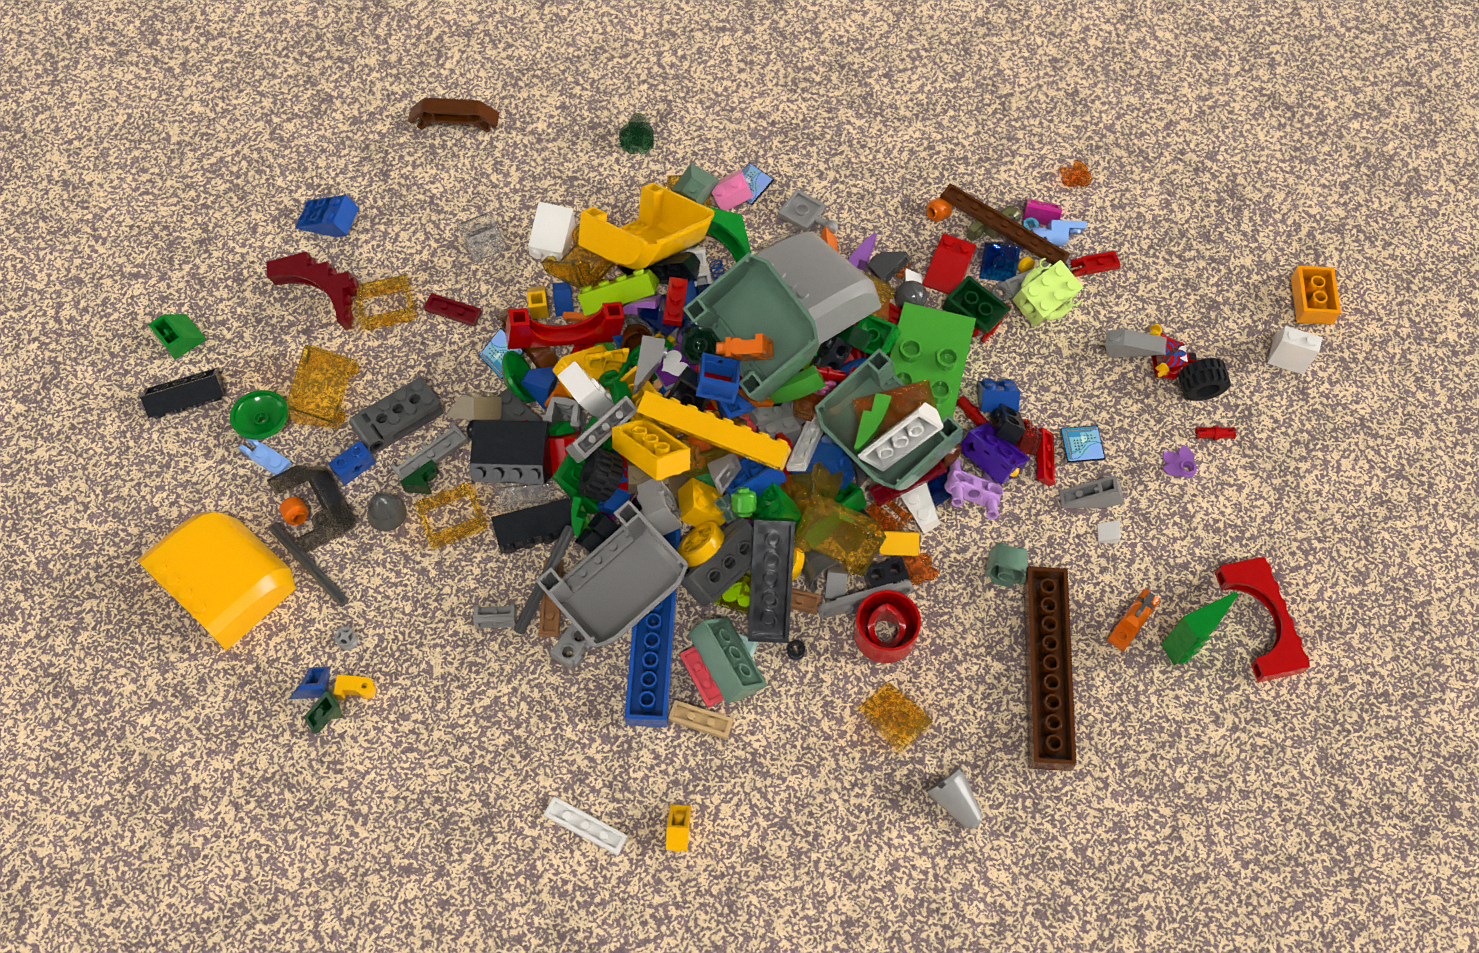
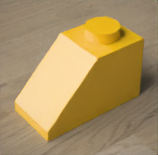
(678, 827)

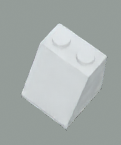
(551, 231)
(1294, 349)

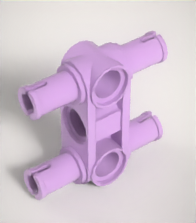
(974, 489)

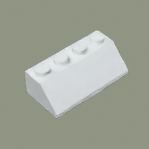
(902, 437)

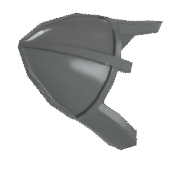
(386, 511)
(814, 565)

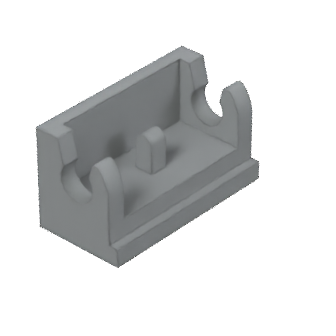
(495, 616)

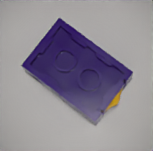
(992, 454)

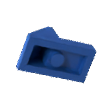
(562, 298)

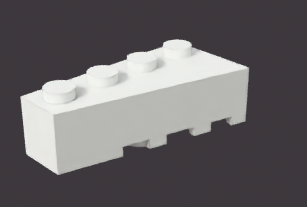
(586, 390)
(922, 507)

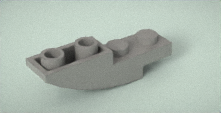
(765, 415)

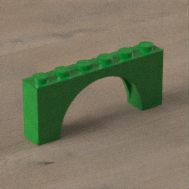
(731, 231)

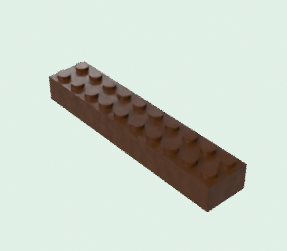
(1049, 670)

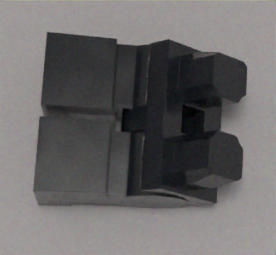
(602, 530)

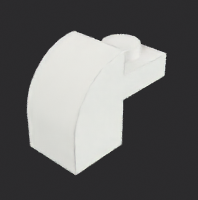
(704, 273)

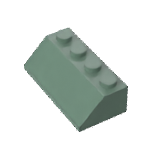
(727, 659)

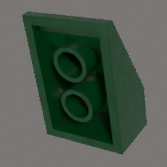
(976, 302)

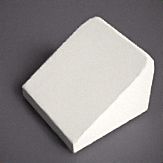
(911, 275)
(1109, 532)

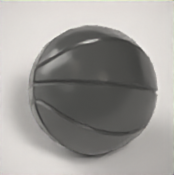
(911, 292)

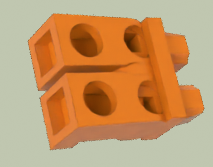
(755, 349)

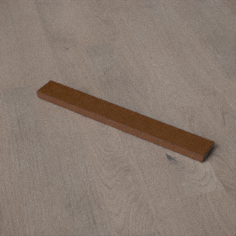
(1004, 225)

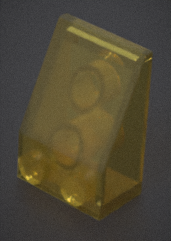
(895, 717)

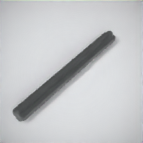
(308, 564)
(537, 593)

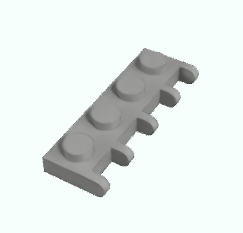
(437, 451)

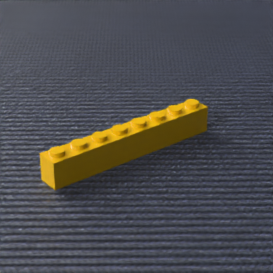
(714, 430)

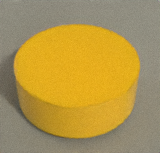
(1025, 264)

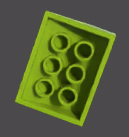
(623, 289)

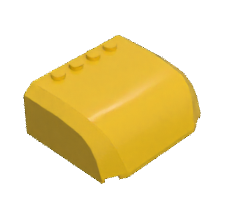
(663, 228)
(219, 574)

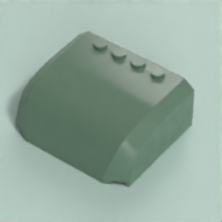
(754, 301)
(841, 425)

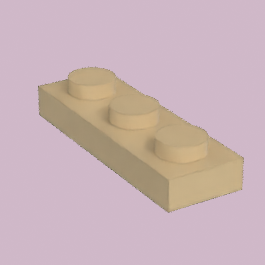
(700, 719)

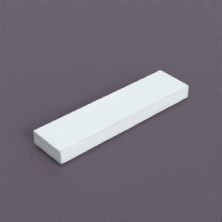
(805, 446)
(585, 826)

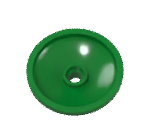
(513, 371)
(253, 409)

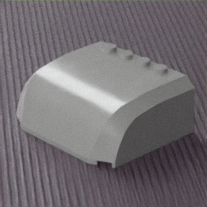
(823, 282)
(617, 580)

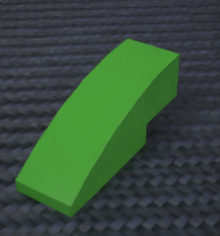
(799, 386)
(872, 421)

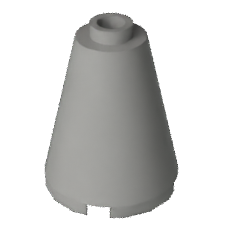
(957, 798)

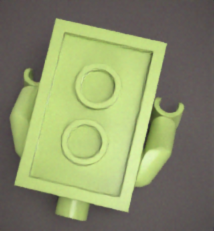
(1047, 294)

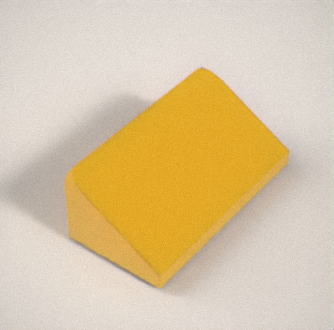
(900, 543)

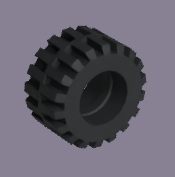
(1204, 379)
(600, 475)

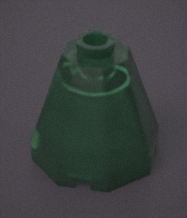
(636, 134)
(698, 341)

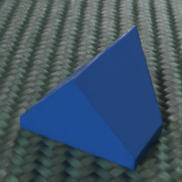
(540, 383)
(730, 410)
(313, 684)

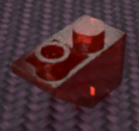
(1030, 439)

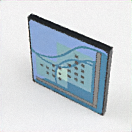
(757, 181)
(495, 350)
(1082, 444)

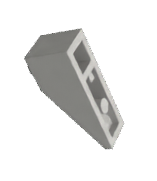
(1132, 343)
(649, 360)
(1094, 494)

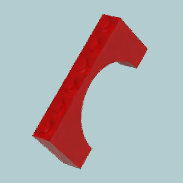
(526, 333)
(1256, 579)

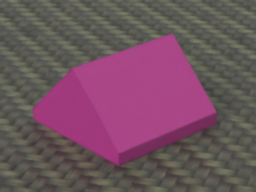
(1042, 211)

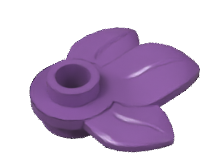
(1178, 461)

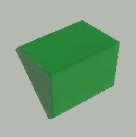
(618, 390)

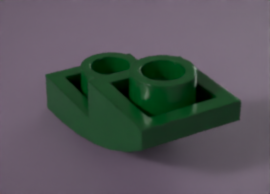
(855, 337)

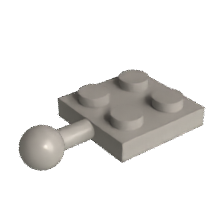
(804, 211)

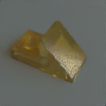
(827, 483)

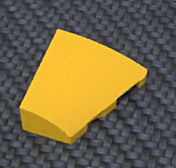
(598, 360)

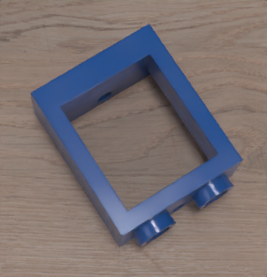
(715, 388)

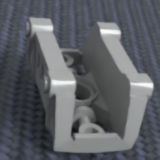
(567, 409)

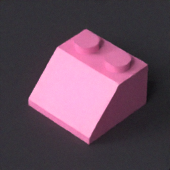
(732, 191)

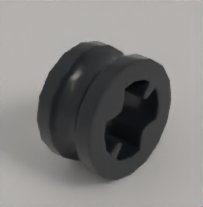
(800, 645)

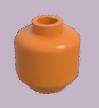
(938, 209)
(294, 511)

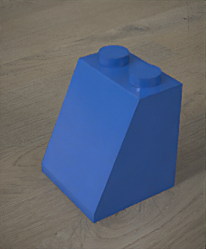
(834, 460)

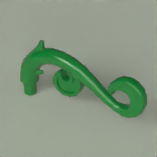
(632, 359)

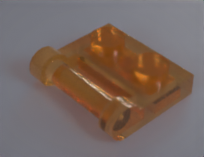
(885, 520)

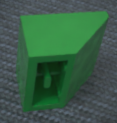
(176, 333)
(776, 504)

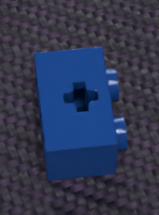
(351, 463)

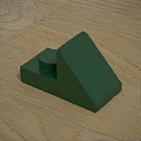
(417, 480)
(322, 712)

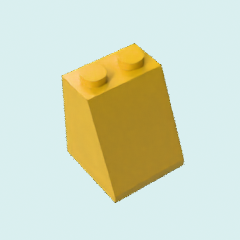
(579, 357)

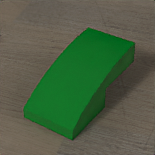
(578, 517)

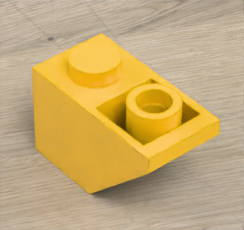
(537, 302)

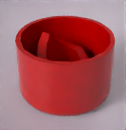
(890, 607)

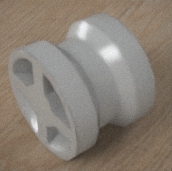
(342, 635)

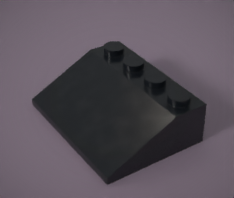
(510, 452)

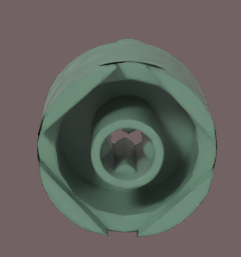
(1007, 565)

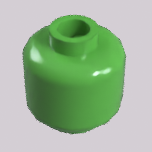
(744, 502)

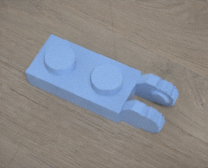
(266, 457)

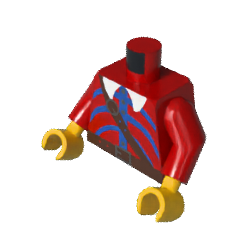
(1175, 358)

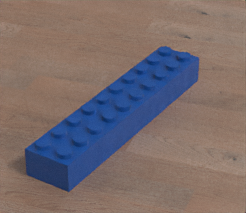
(652, 661)

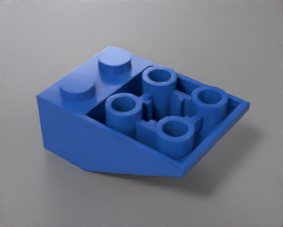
(328, 216)

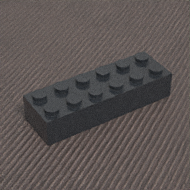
(771, 579)

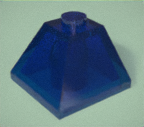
(999, 261)

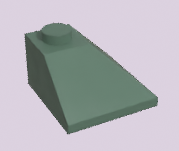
(695, 184)

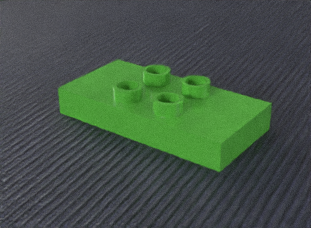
(933, 348)

